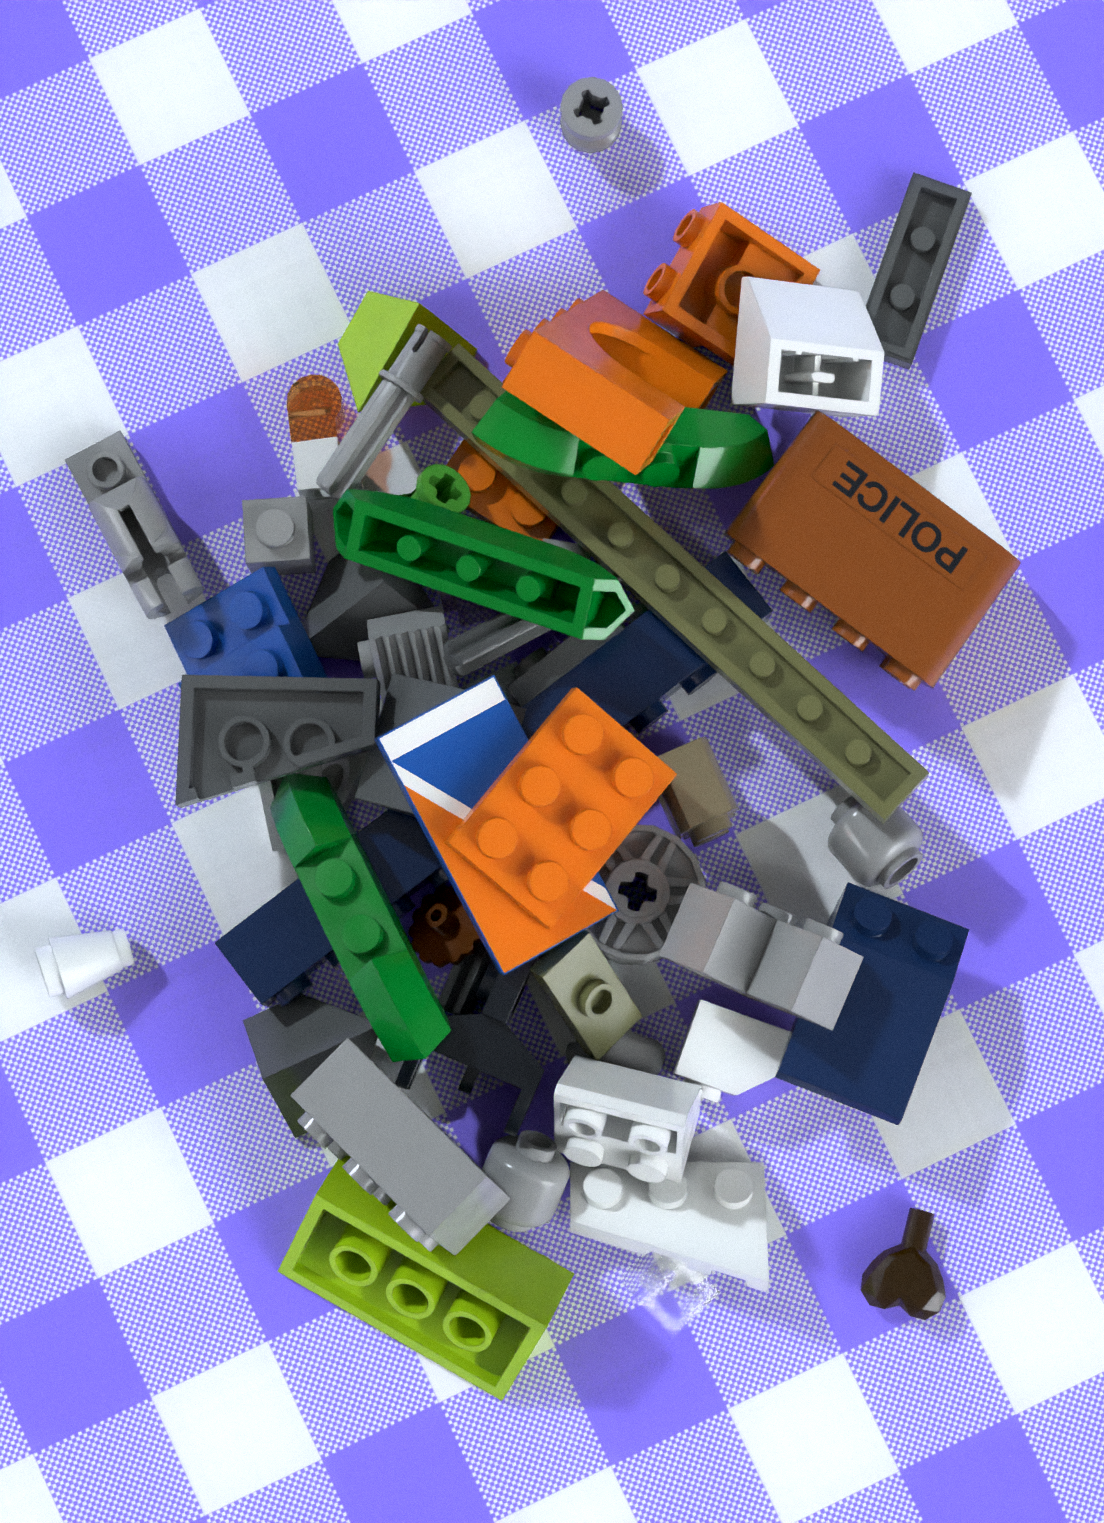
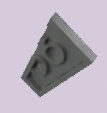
(266, 728)

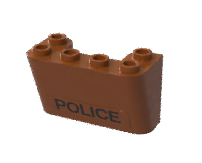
(871, 551)

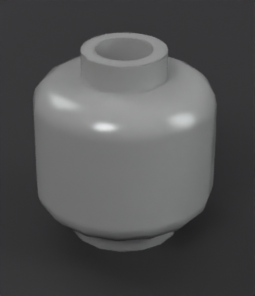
(874, 850)
(531, 1175)

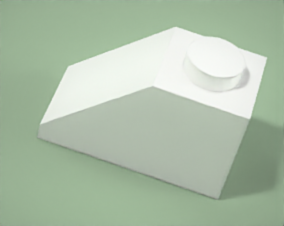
(728, 1051)

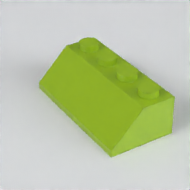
(461, 1311)

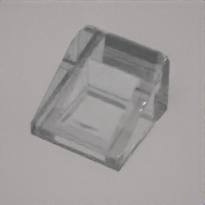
(668, 1289)

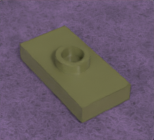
(586, 993)

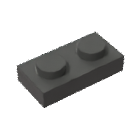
(543, 669)

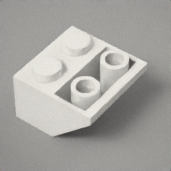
(806, 350)
(625, 1119)

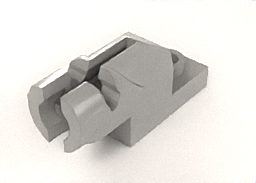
(133, 522)

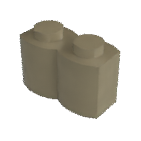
(699, 796)

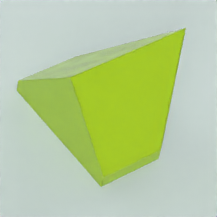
(379, 335)

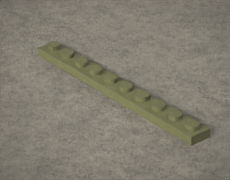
(694, 606)

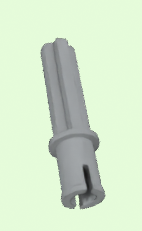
(383, 411)

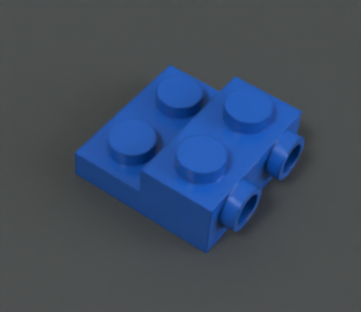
(246, 633)

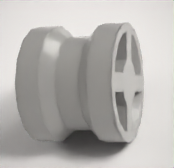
(593, 129)

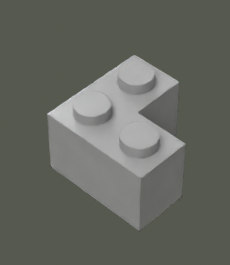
(762, 953)

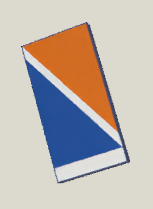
(443, 769)

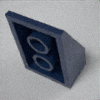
(889, 1011)

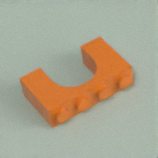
(610, 377)

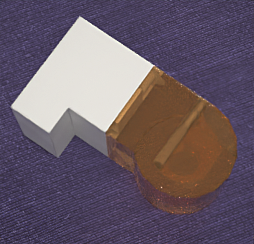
(314, 424)

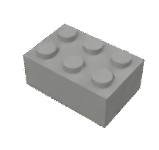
(397, 1151)

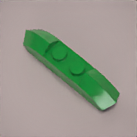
(699, 453)
(480, 563)
(358, 918)

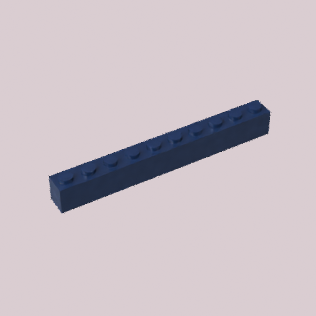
(624, 677)

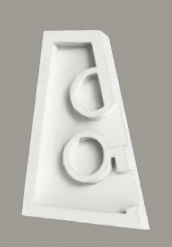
(706, 1220)

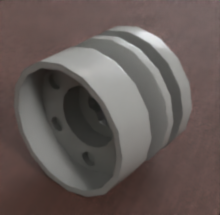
(668, 869)

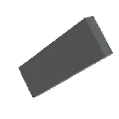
(914, 265)

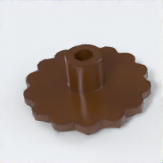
(443, 929)

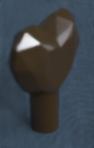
(907, 1273)

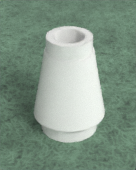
(82, 960)

